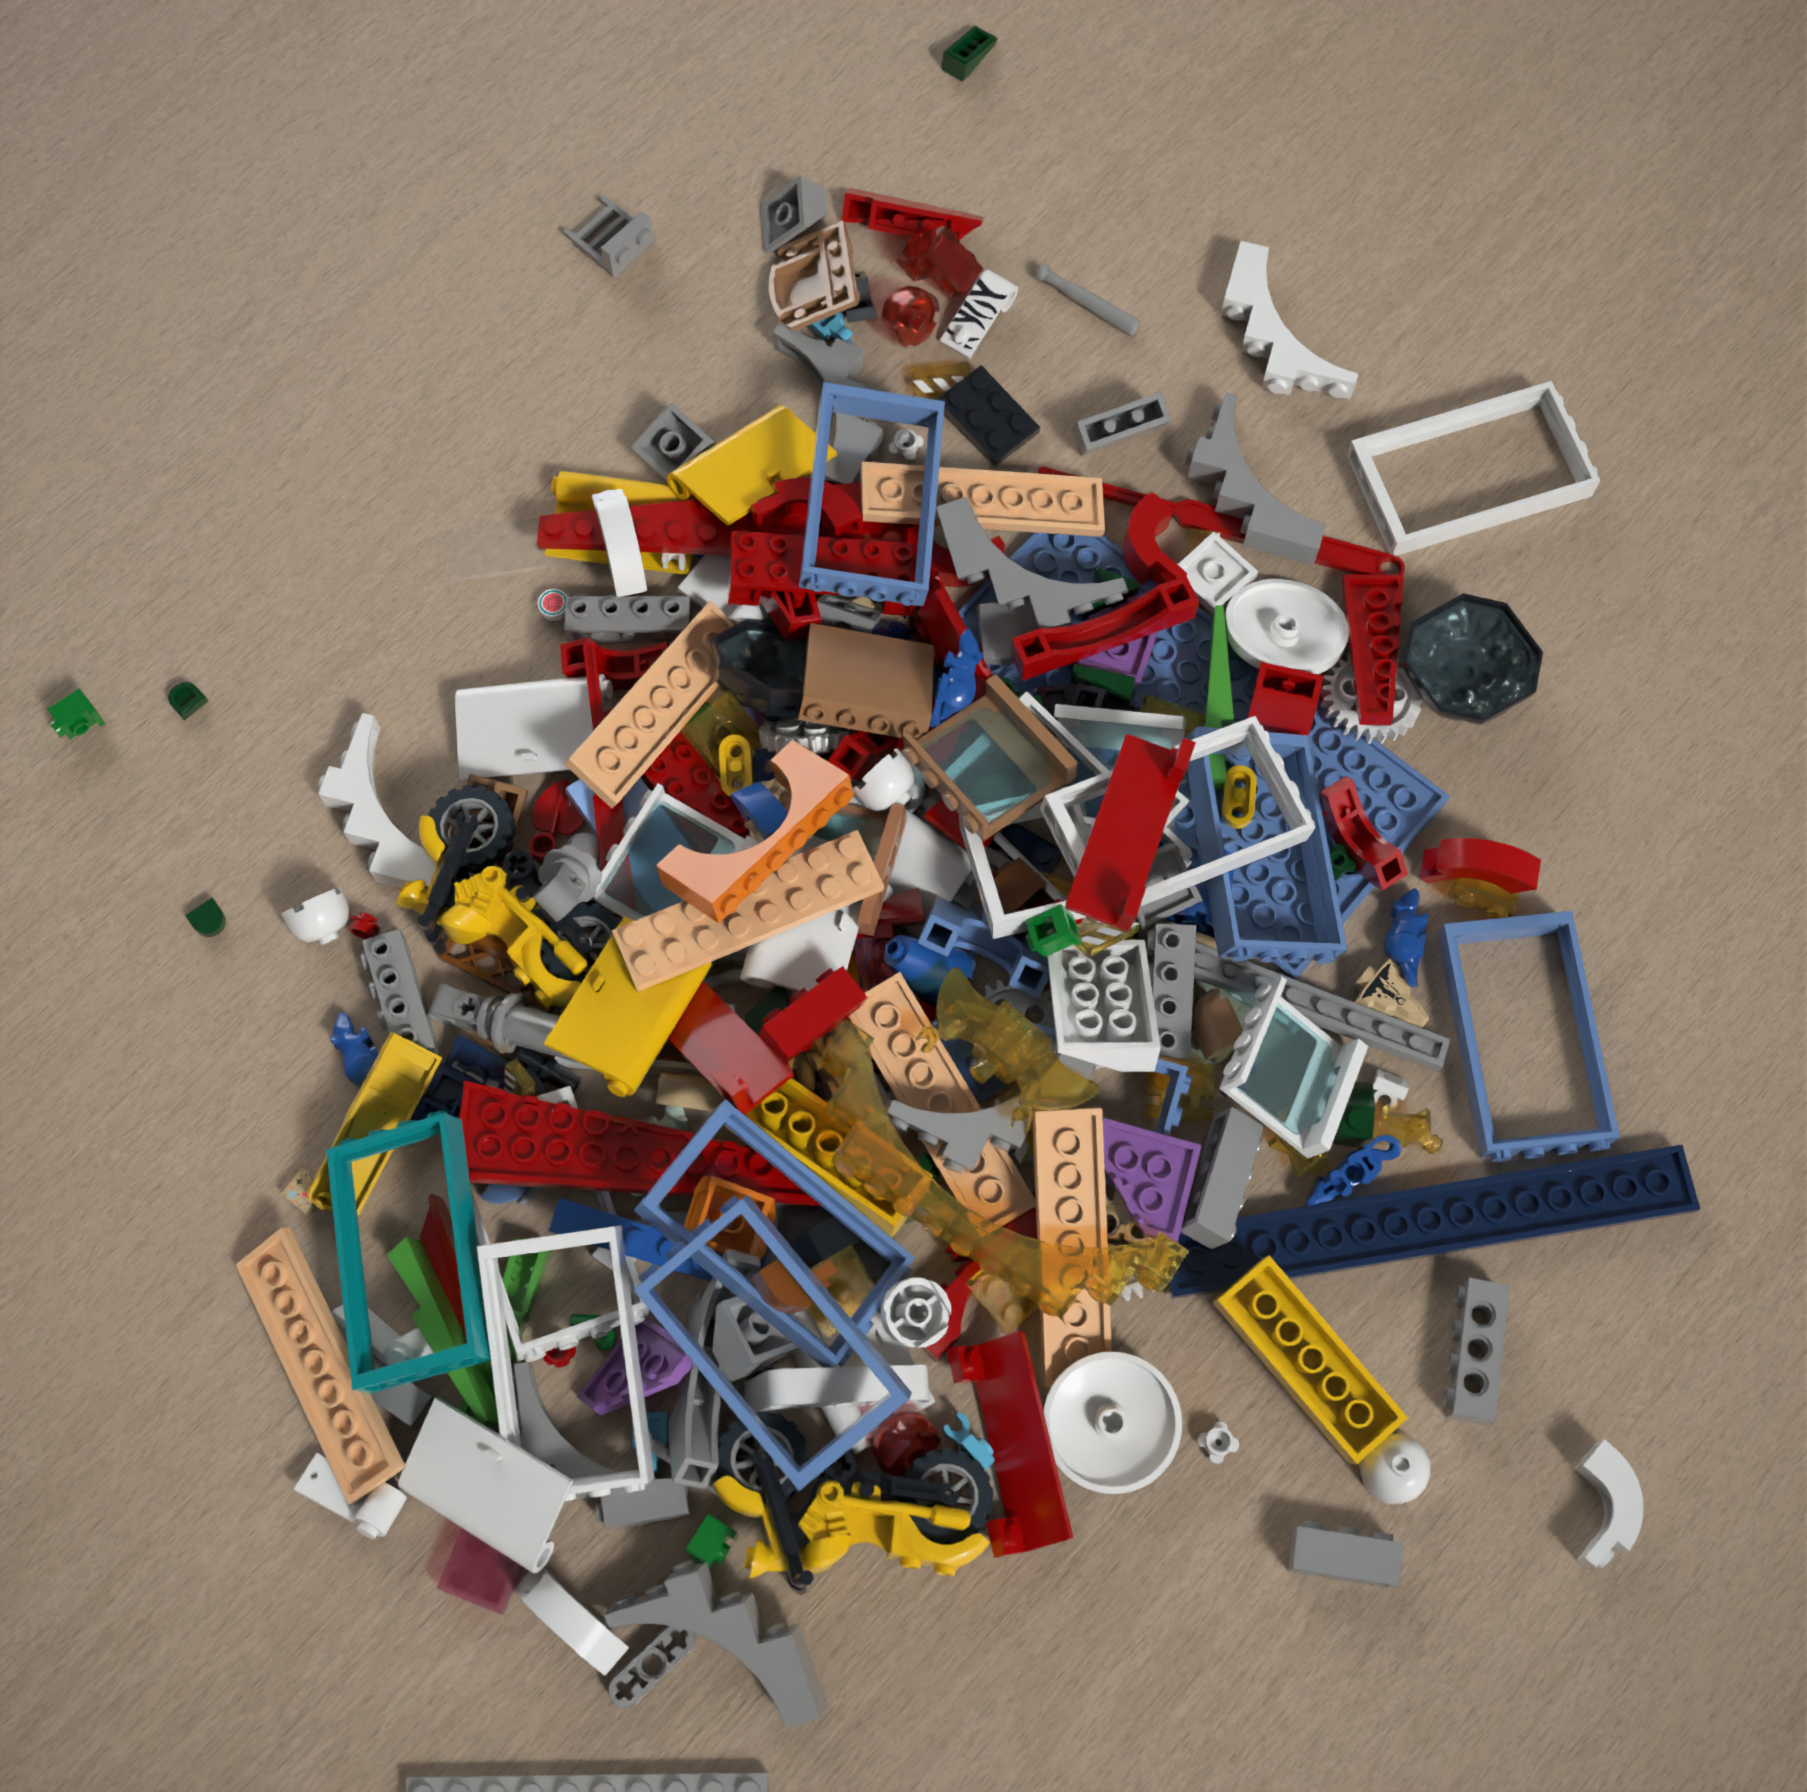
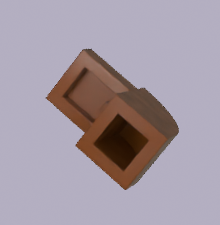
(783, 1291)

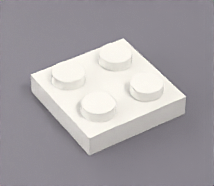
(1216, 572)

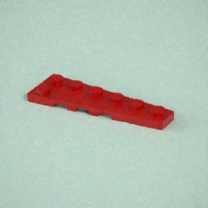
(1374, 623)

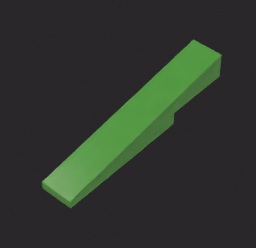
(1218, 696)
(521, 1283)
(440, 1325)

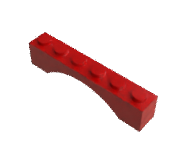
(1059, 646)
(959, 1292)

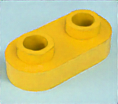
(738, 767)
(1239, 798)

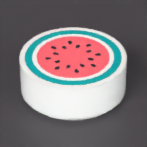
(552, 604)

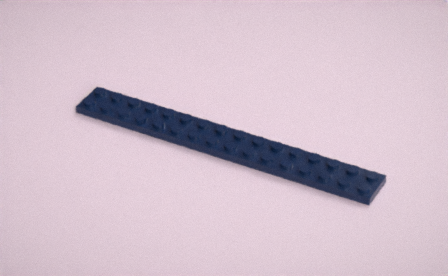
(1445, 1219)

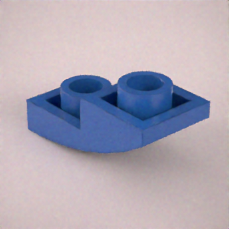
(760, 807)

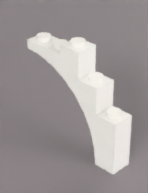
(1268, 337)
(354, 791)

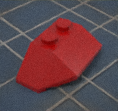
(942, 626)

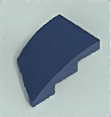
(465, 1062)

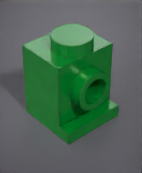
(74, 715)
(1052, 931)
(711, 1542)

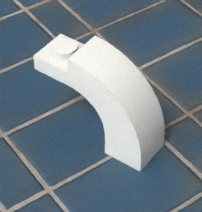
(620, 542)
(1621, 1500)
(571, 1620)

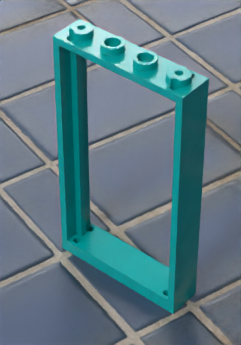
(339, 1158)

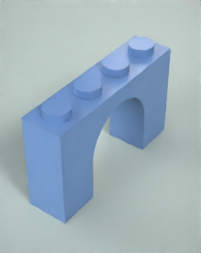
(955, 927)

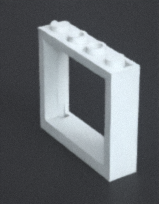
(1012, 923)

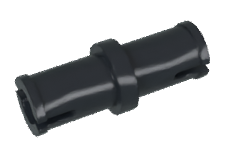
(548, 1069)

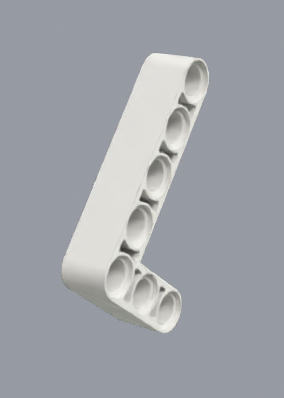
(829, 1387)

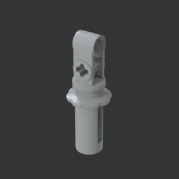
(569, 875)
(497, 1019)

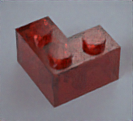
(941, 258)

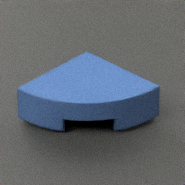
(503, 1193)

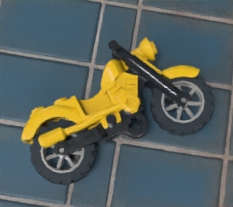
(499, 898)
(900, 1515)

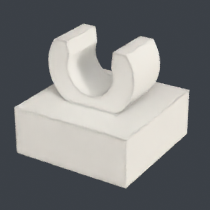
(1390, 1085)

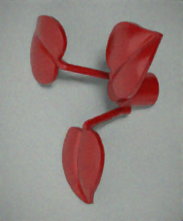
(555, 814)

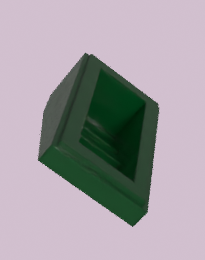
(966, 54)
(1118, 685)

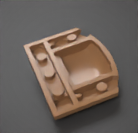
(814, 277)

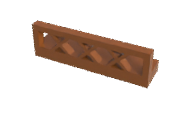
(497, 949)

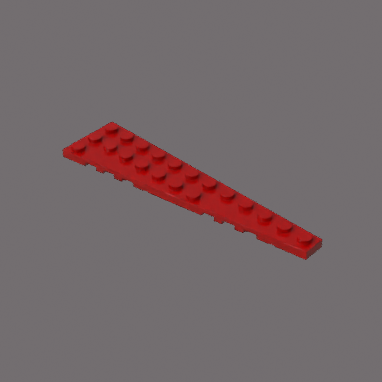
(689, 528)
(564, 1147)

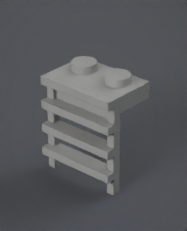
(618, 242)

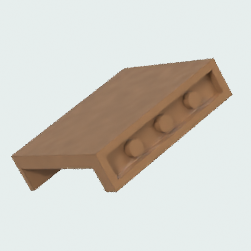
(867, 682)

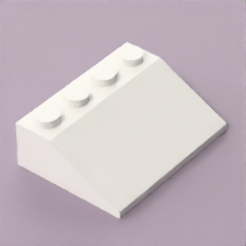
(1105, 1006)

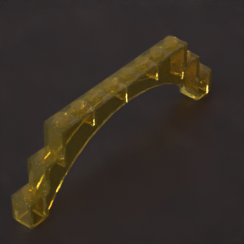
(1031, 1267)

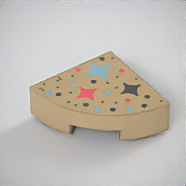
(297, 1192)

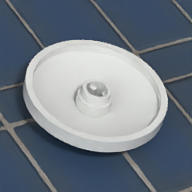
(1286, 626)
(1113, 1422)

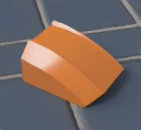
(737, 1235)

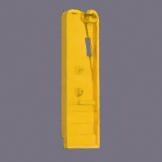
(382, 1102)

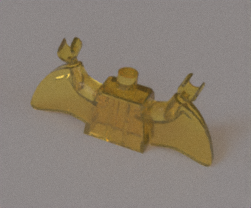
(1006, 1047)

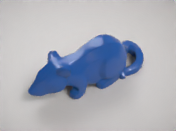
(958, 686)
(1406, 937)
(355, 1049)
(1357, 1167)

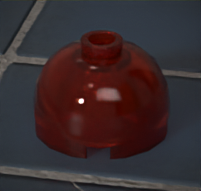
(909, 315)
(903, 1440)

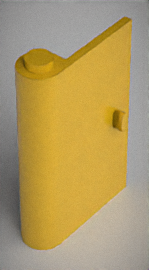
(747, 464)
(575, 494)
(619, 1027)

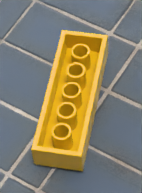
(805, 1130)
(1310, 1360)

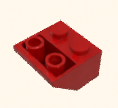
(1285, 699)

